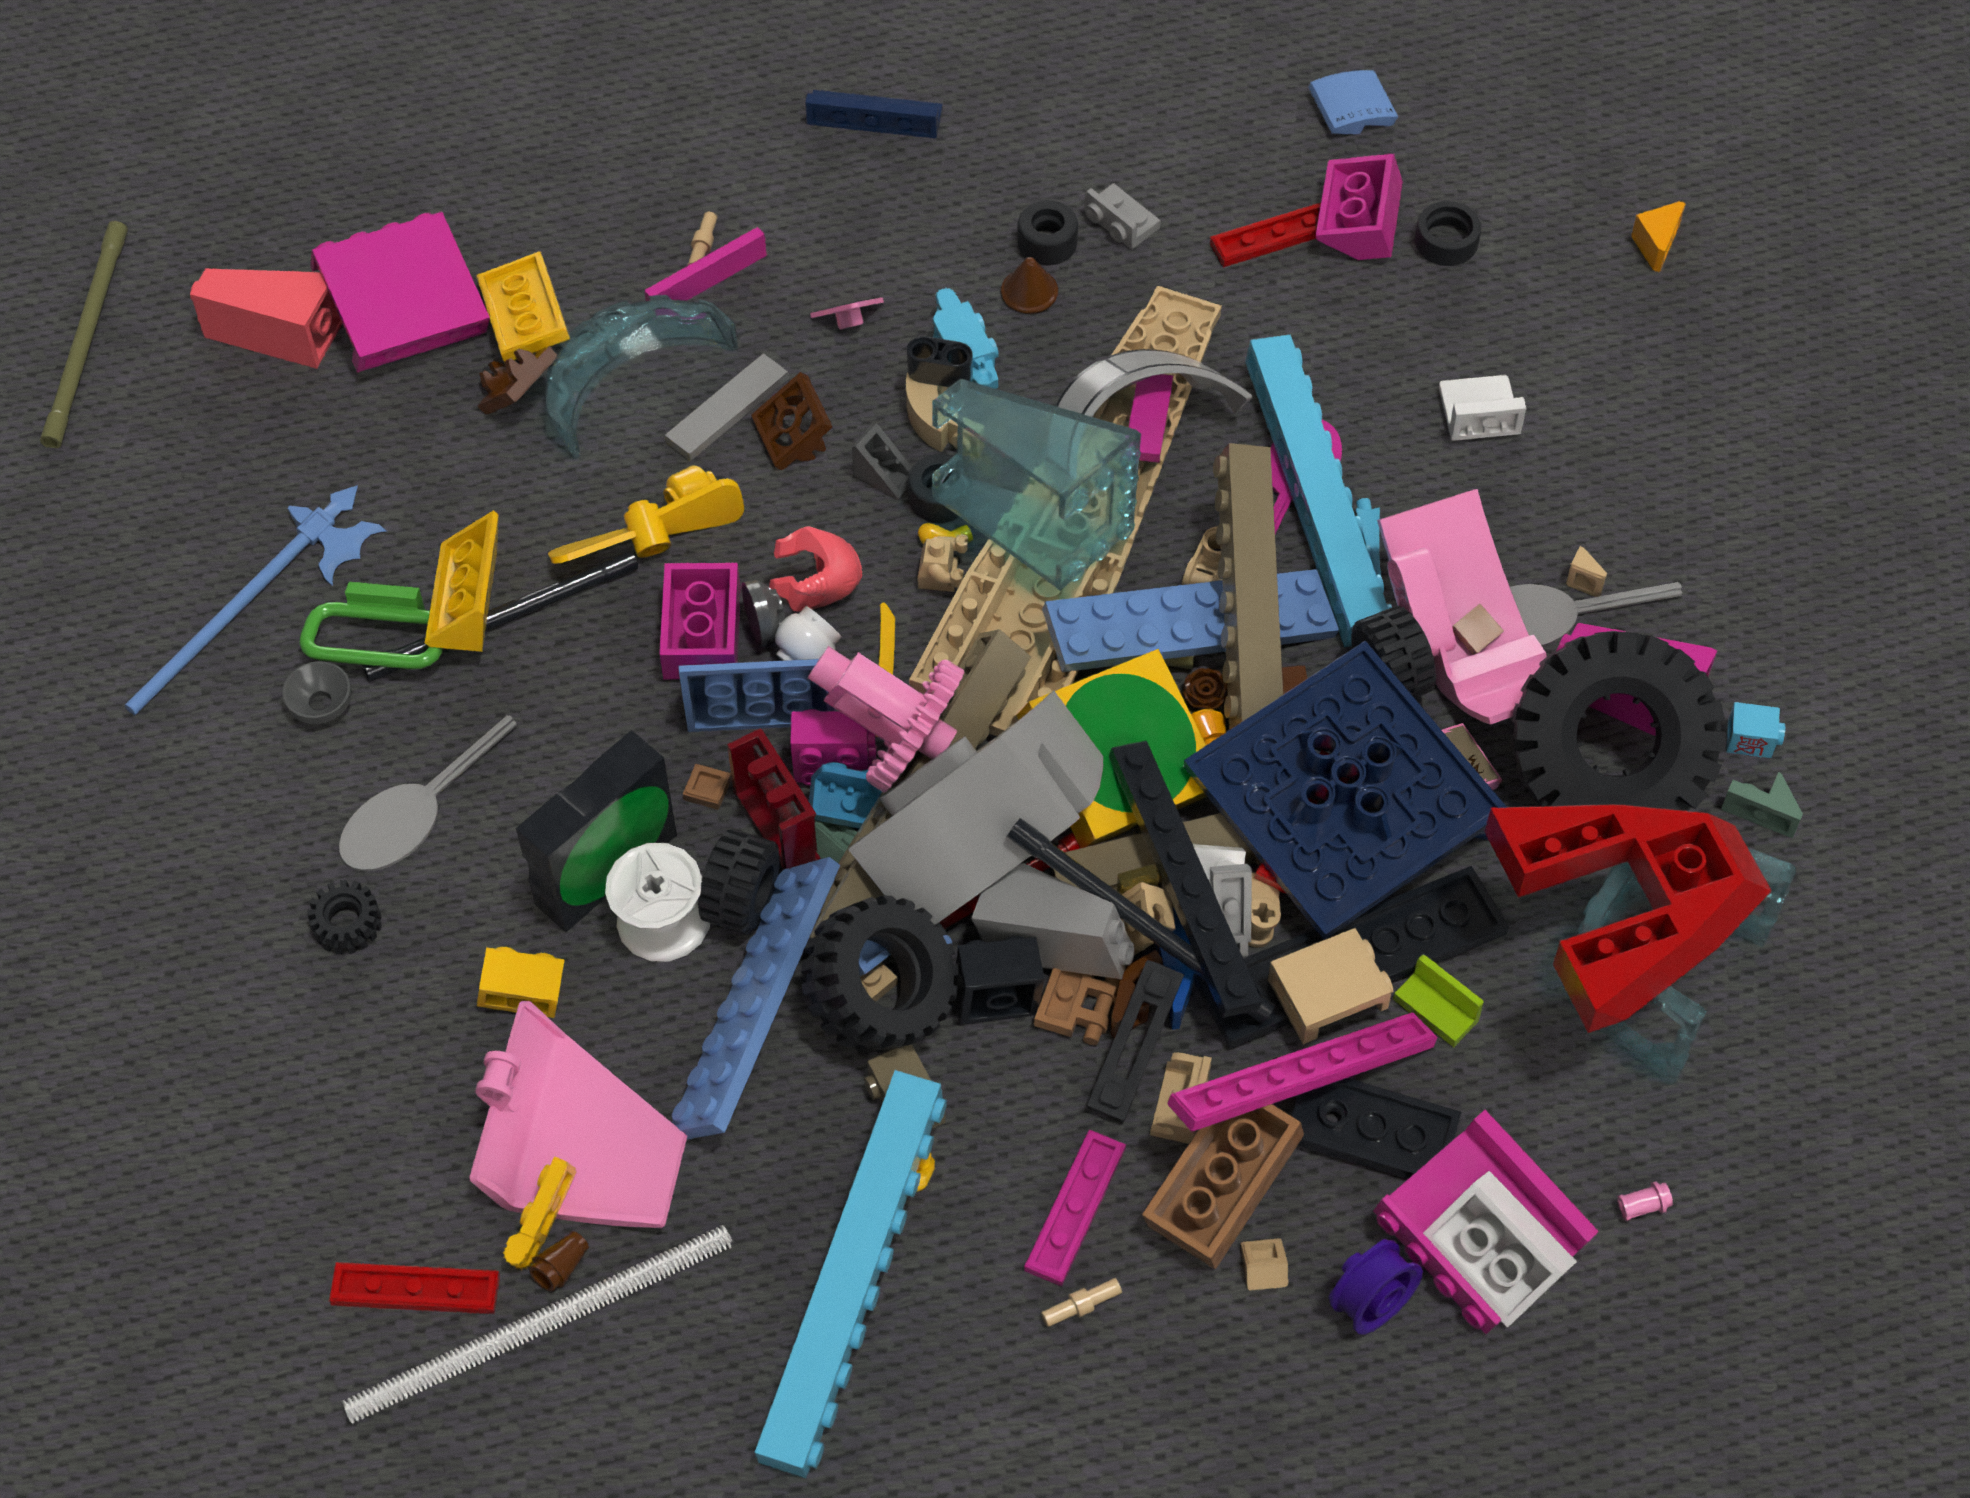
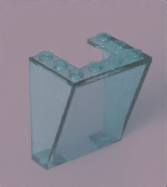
(1038, 478)

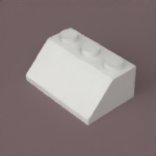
(1499, 1248)

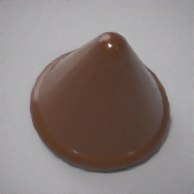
(1029, 288)

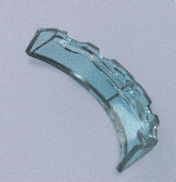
(617, 336)

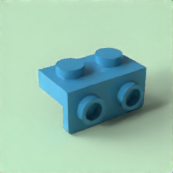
(842, 795)

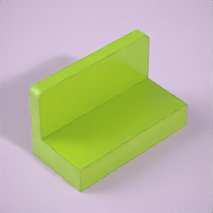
(1440, 1001)

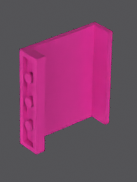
(401, 290)
(1443, 1179)

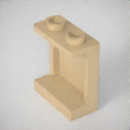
(1329, 982)

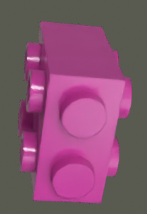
(827, 738)

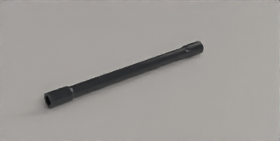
(605, 571)
(1040, 847)

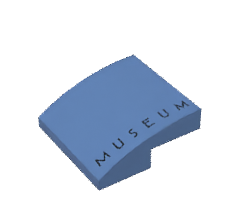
(1352, 101)

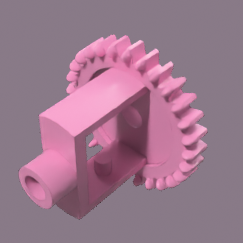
(890, 709)

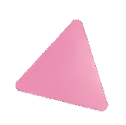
(849, 314)

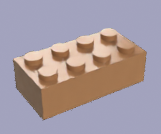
(1222, 1181)

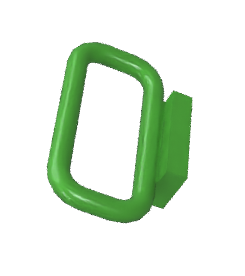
(372, 603)

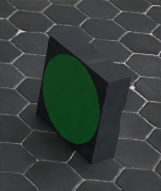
(591, 824)

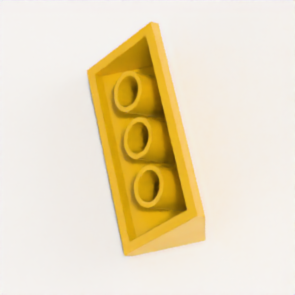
(464, 587)

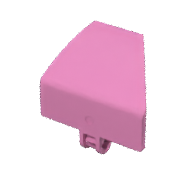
(565, 1104)

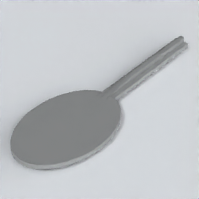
(1552, 613)
(403, 816)

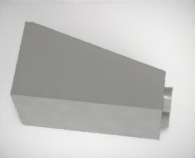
(1070, 925)

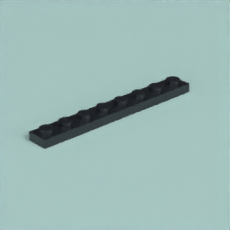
(1185, 879)

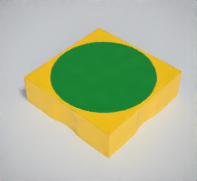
(1123, 708)

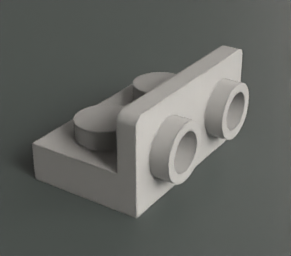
(1120, 215)

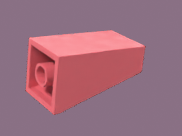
(268, 312)

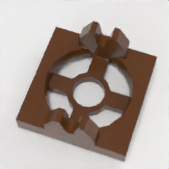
(513, 378)
(780, 405)

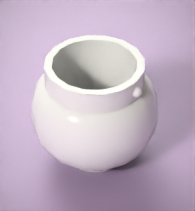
(804, 636)

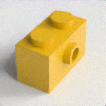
(519, 977)

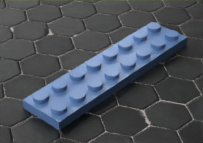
(1175, 620)
(754, 999)

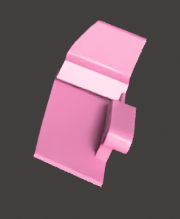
(1439, 572)

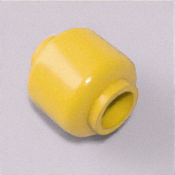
(686, 482)

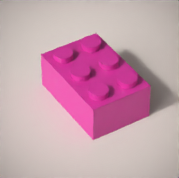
(699, 615)

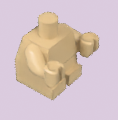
(937, 564)

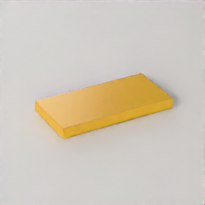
(523, 306)

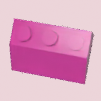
(1360, 206)

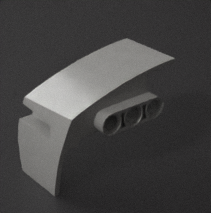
(960, 806)

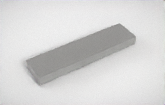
(726, 407)

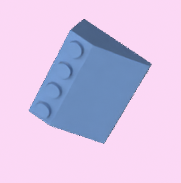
(748, 694)

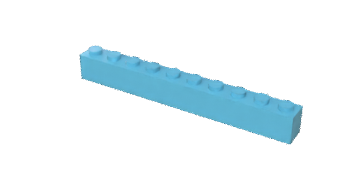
(1315, 482)
(850, 1276)

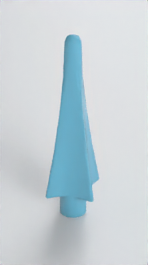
(1370, 528)

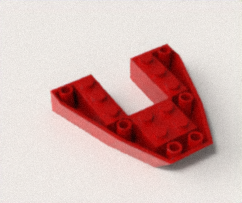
(1685, 862)

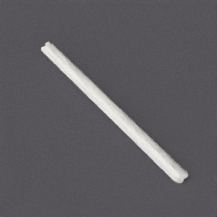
(536, 1324)

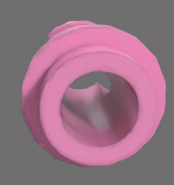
(1645, 1201)

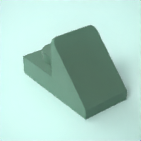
(1772, 810)

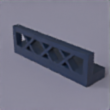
(873, 113)

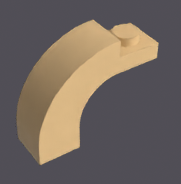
(919, 410)

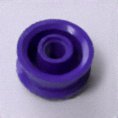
(1375, 1286)

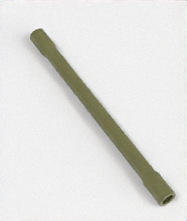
(58, 417)

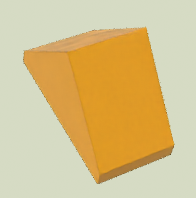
(1656, 231)

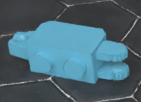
(959, 323)

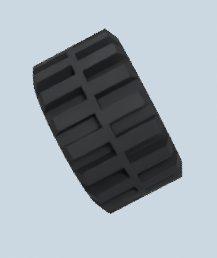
(1401, 646)
(738, 881)

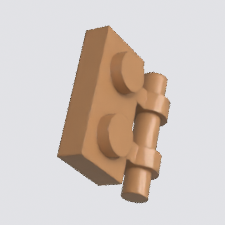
(1064, 1001)

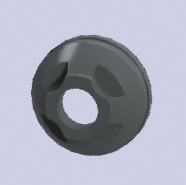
(763, 610)
(312, 681)

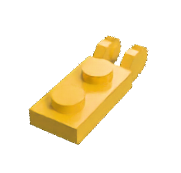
(540, 1214)

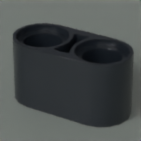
(939, 361)

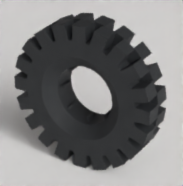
(1611, 663)

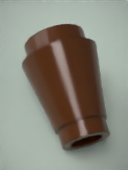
(558, 1261)

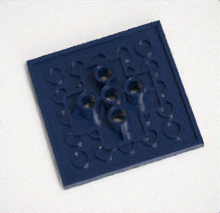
(1336, 854)

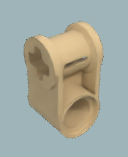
(1204, 564)
(1264, 912)

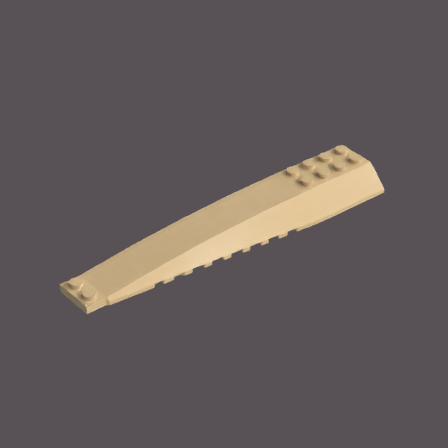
(1010, 595)

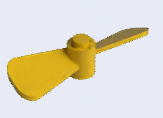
(650, 526)

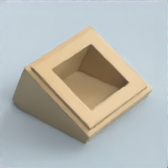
(1586, 574)
(1265, 1264)

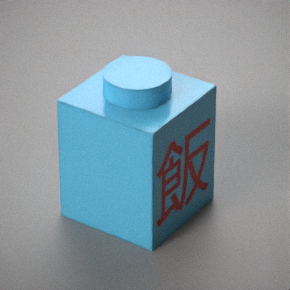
(1754, 730)

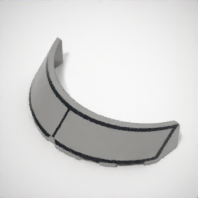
(1126, 368)

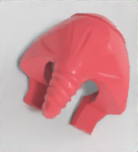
(836, 569)

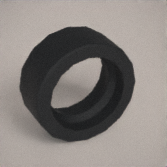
(1448, 252)

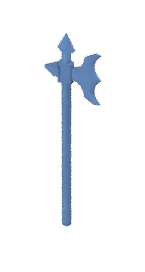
(312, 526)

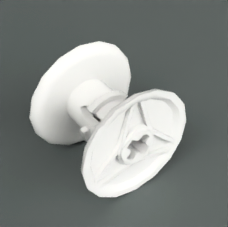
(656, 901)

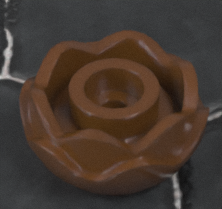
(1202, 680)

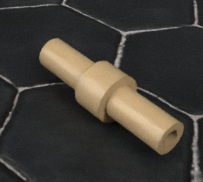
(703, 237)
(1081, 1302)

